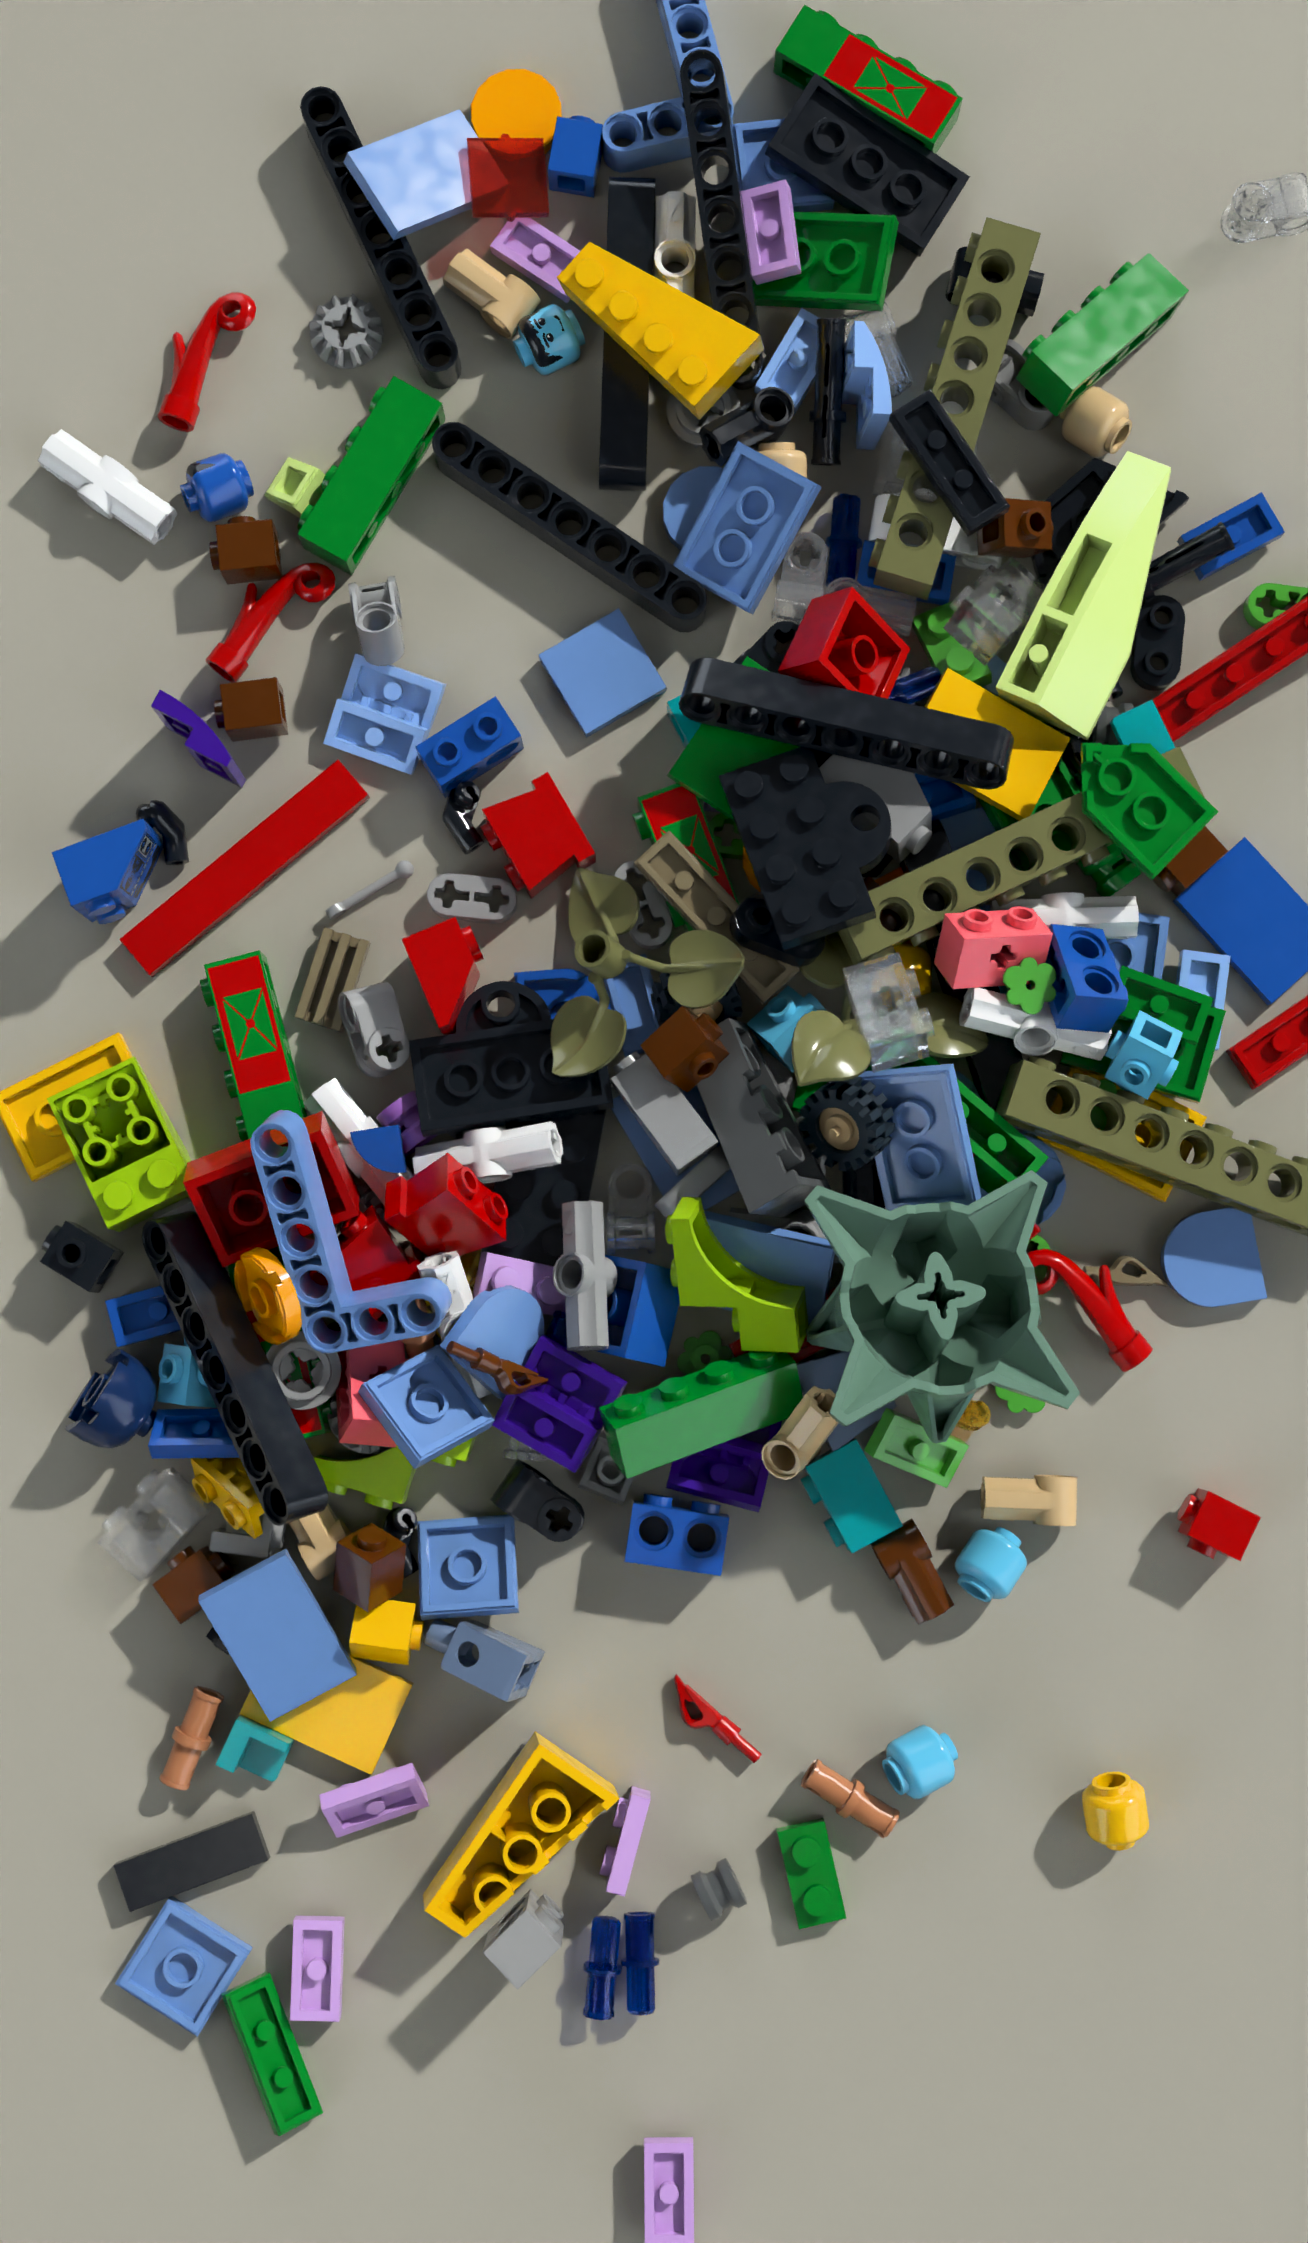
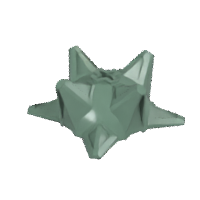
(936, 1304)

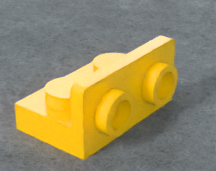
(229, 1487)

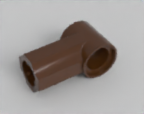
(907, 1561)

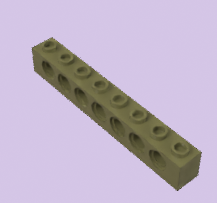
(1000, 250)
(991, 858)
(1025, 1107)

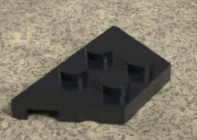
(1072, 504)

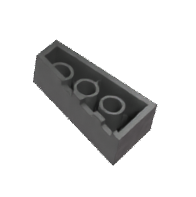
(758, 1128)

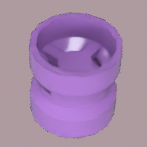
(405, 1113)

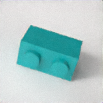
(851, 1497)

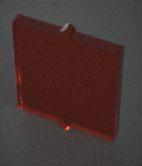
(507, 177)

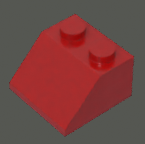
(846, 646)
(446, 968)

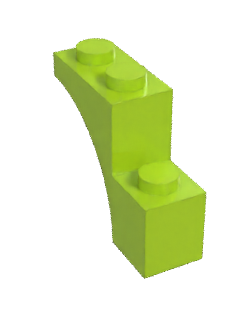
(764, 1311)
(382, 1477)

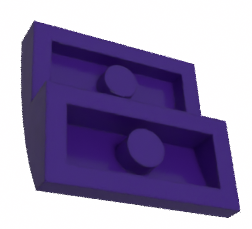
(201, 739)
(564, 1413)
(726, 1472)

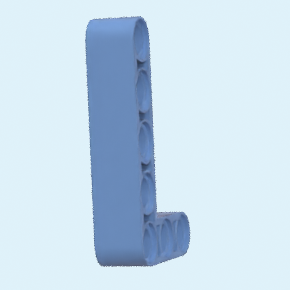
(644, 122)
(325, 1255)

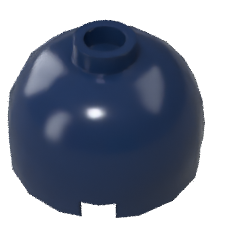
(115, 1403)

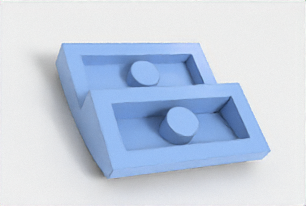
(866, 386)
(384, 714)

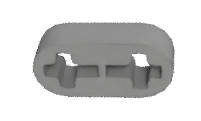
(472, 886)
(657, 907)
(696, 1181)

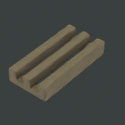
(344, 942)

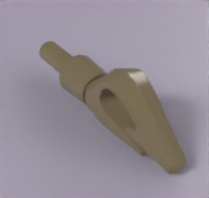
(1148, 1278)

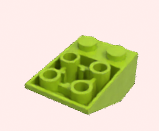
(123, 1144)

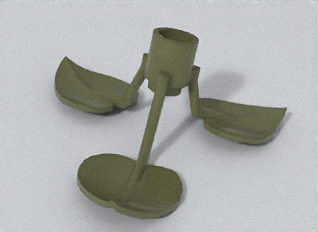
(599, 910)
(833, 1048)

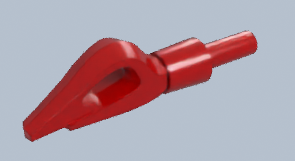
(710, 1717)

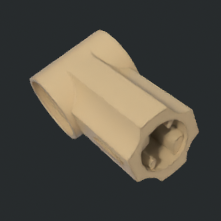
(498, 298)
(801, 1435)
(1041, 1499)
(318, 1540)

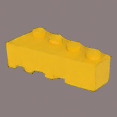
(666, 331)
(522, 1825)

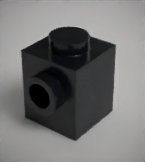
(80, 1256)

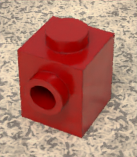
(1216, 1525)

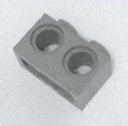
(525, 1937)

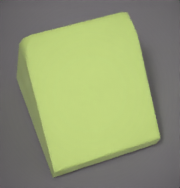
(296, 486)

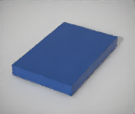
(1251, 917)

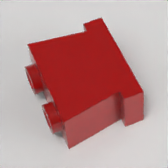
(537, 836)
(446, 1209)
(373, 1255)

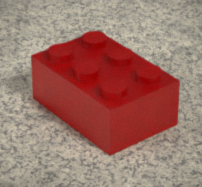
(232, 1201)

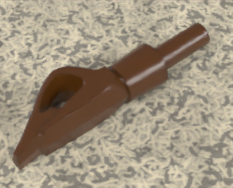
(500, 1369)

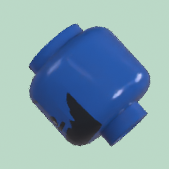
(217, 487)

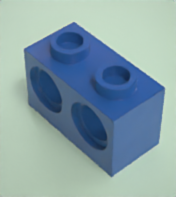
(470, 746)
(1086, 980)
(674, 1549)

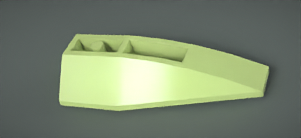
(1090, 605)

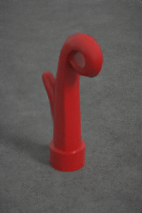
(181, 406)
(255, 618)
(1100, 1304)

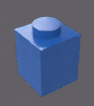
(575, 156)

